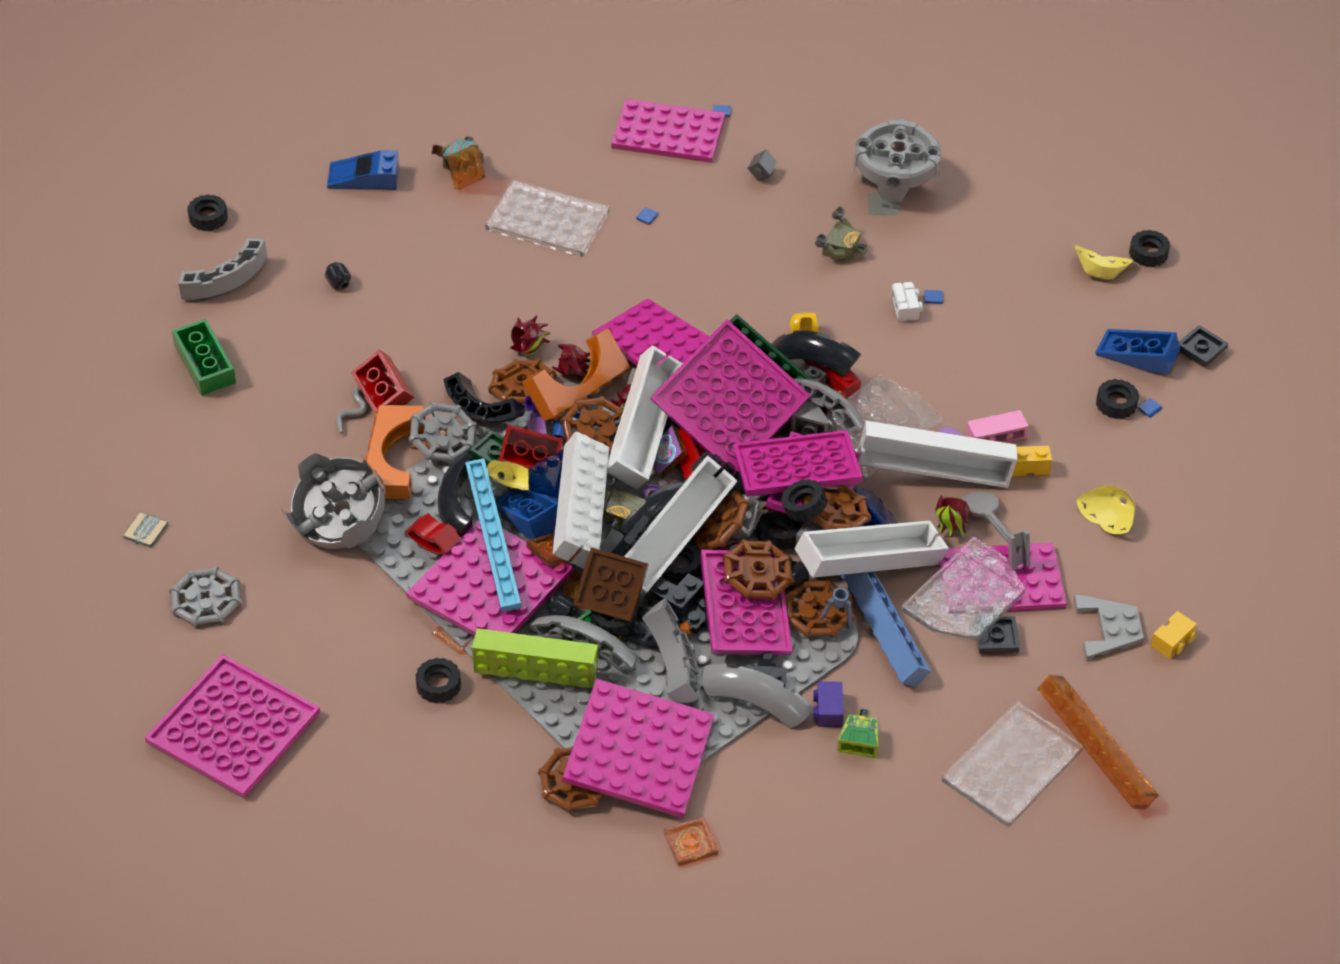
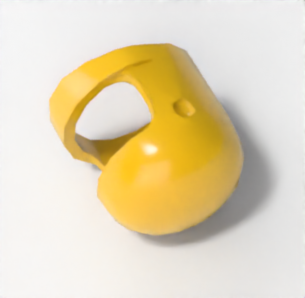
(804, 321)

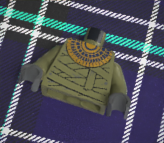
(842, 240)
(619, 505)

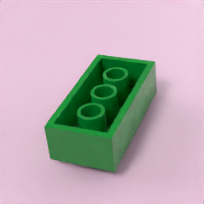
(203, 357)

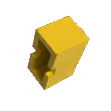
(1033, 460)
(1172, 638)

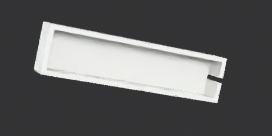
(641, 421)
(937, 454)
(580, 498)
(680, 519)
(870, 548)

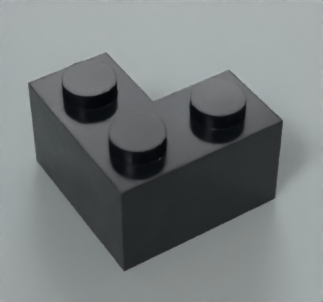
(680, 596)

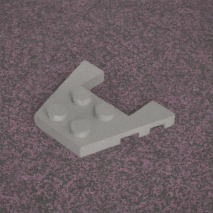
(1118, 625)

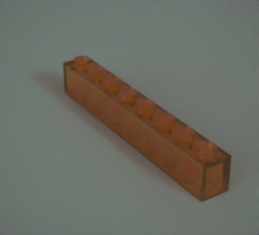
(1098, 742)

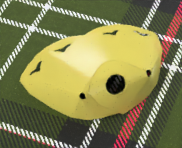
(1100, 266)
(509, 470)
(1108, 508)

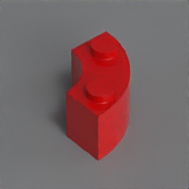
(433, 535)

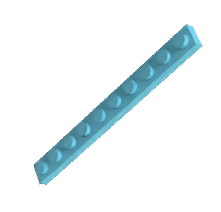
(493, 535)

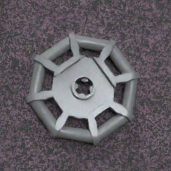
(446, 423)
(203, 587)

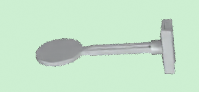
(986, 505)

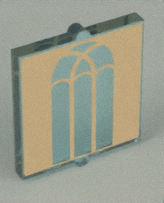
(145, 529)

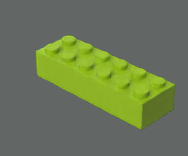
(535, 658)

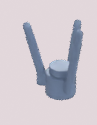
(839, 600)

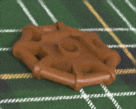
(512, 377)
(593, 417)
(846, 508)
(722, 522)
(755, 578)
(806, 610)
(572, 791)

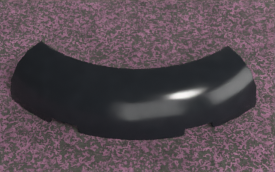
(817, 348)
(462, 393)
(448, 504)
(652, 506)

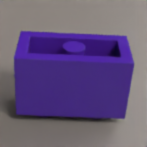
(829, 704)

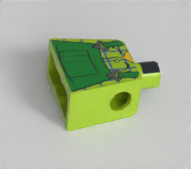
(859, 735)

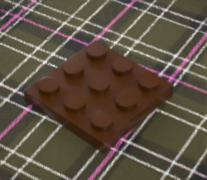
(611, 584)

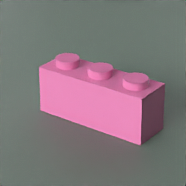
(999, 428)

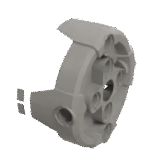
(894, 170)
(322, 486)

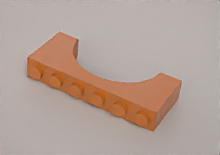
(605, 363)
(390, 425)

